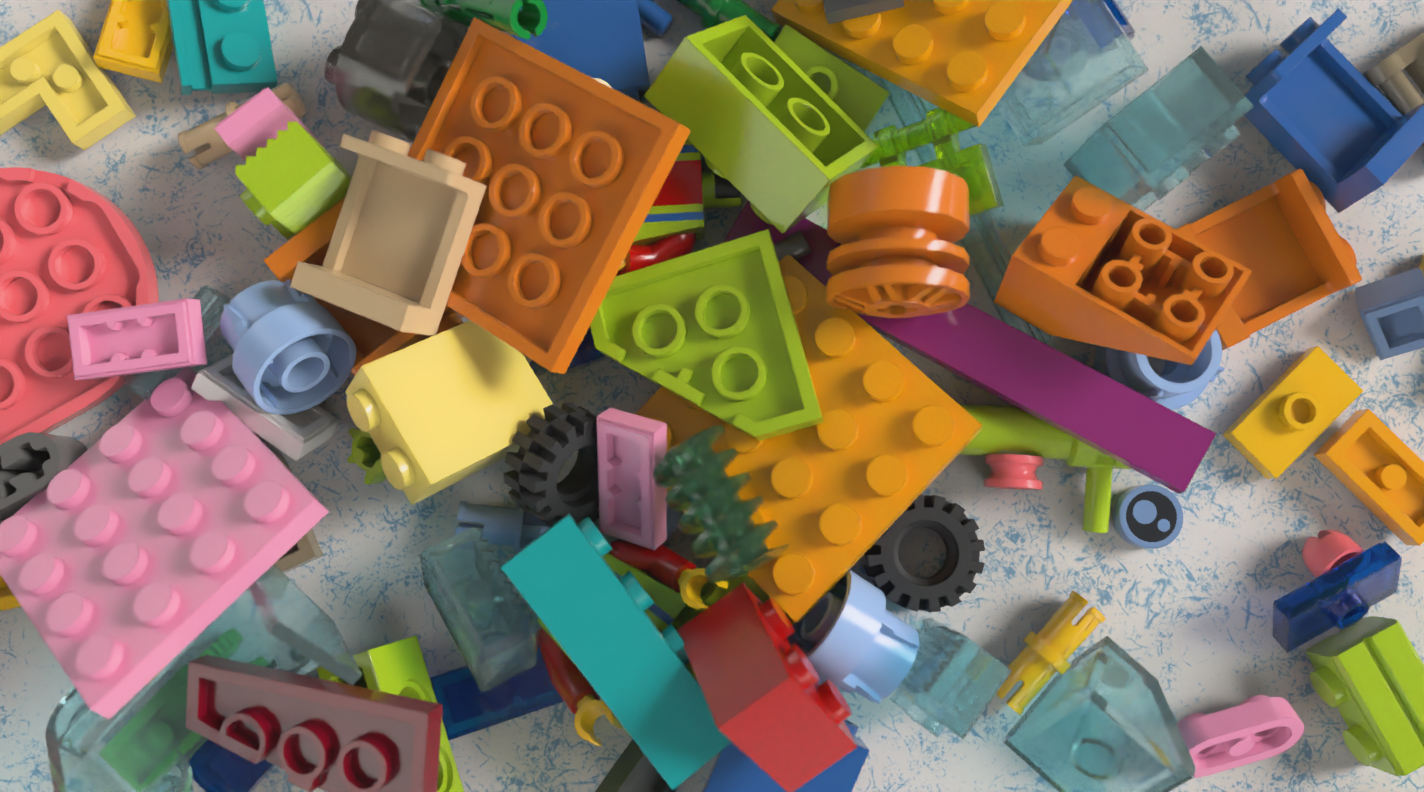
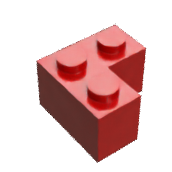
(765, 689)

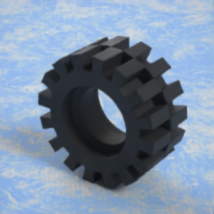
(540, 461)
(958, 568)

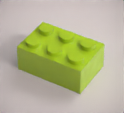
(759, 120)

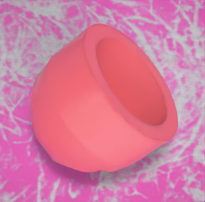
(1328, 551)

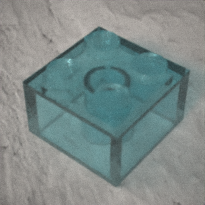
(1163, 133)

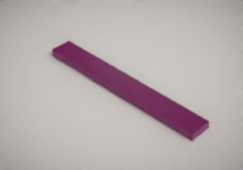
(1030, 375)

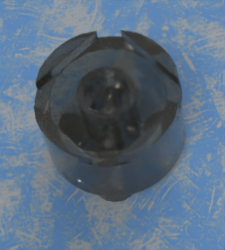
(393, 63)

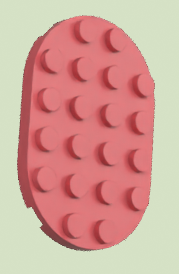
(59, 257)

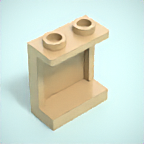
(396, 236)

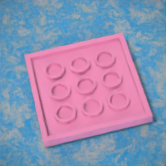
(150, 539)

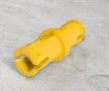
(1049, 651)

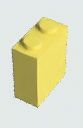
(445, 407)

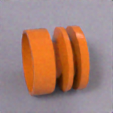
(898, 242)

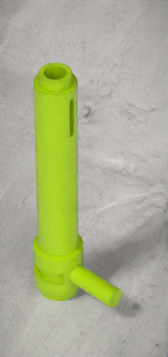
(1020, 433)

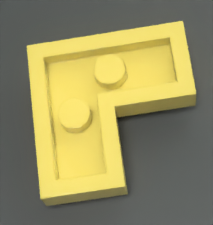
(57, 69)

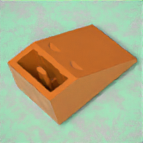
(1118, 278)

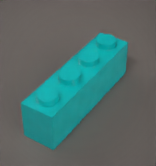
(618, 646)

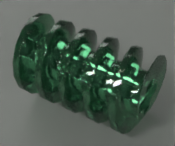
(715, 507)

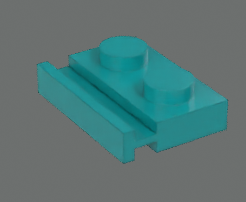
(222, 46)

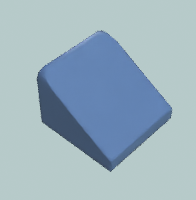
(1394, 312)

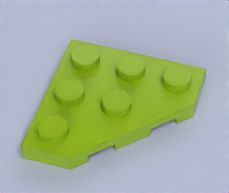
(715, 335)

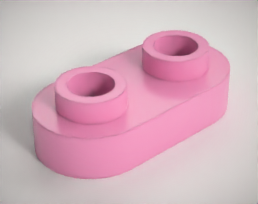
(1240, 734)

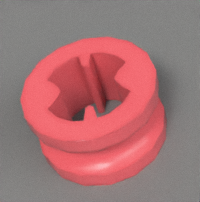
(1013, 471)

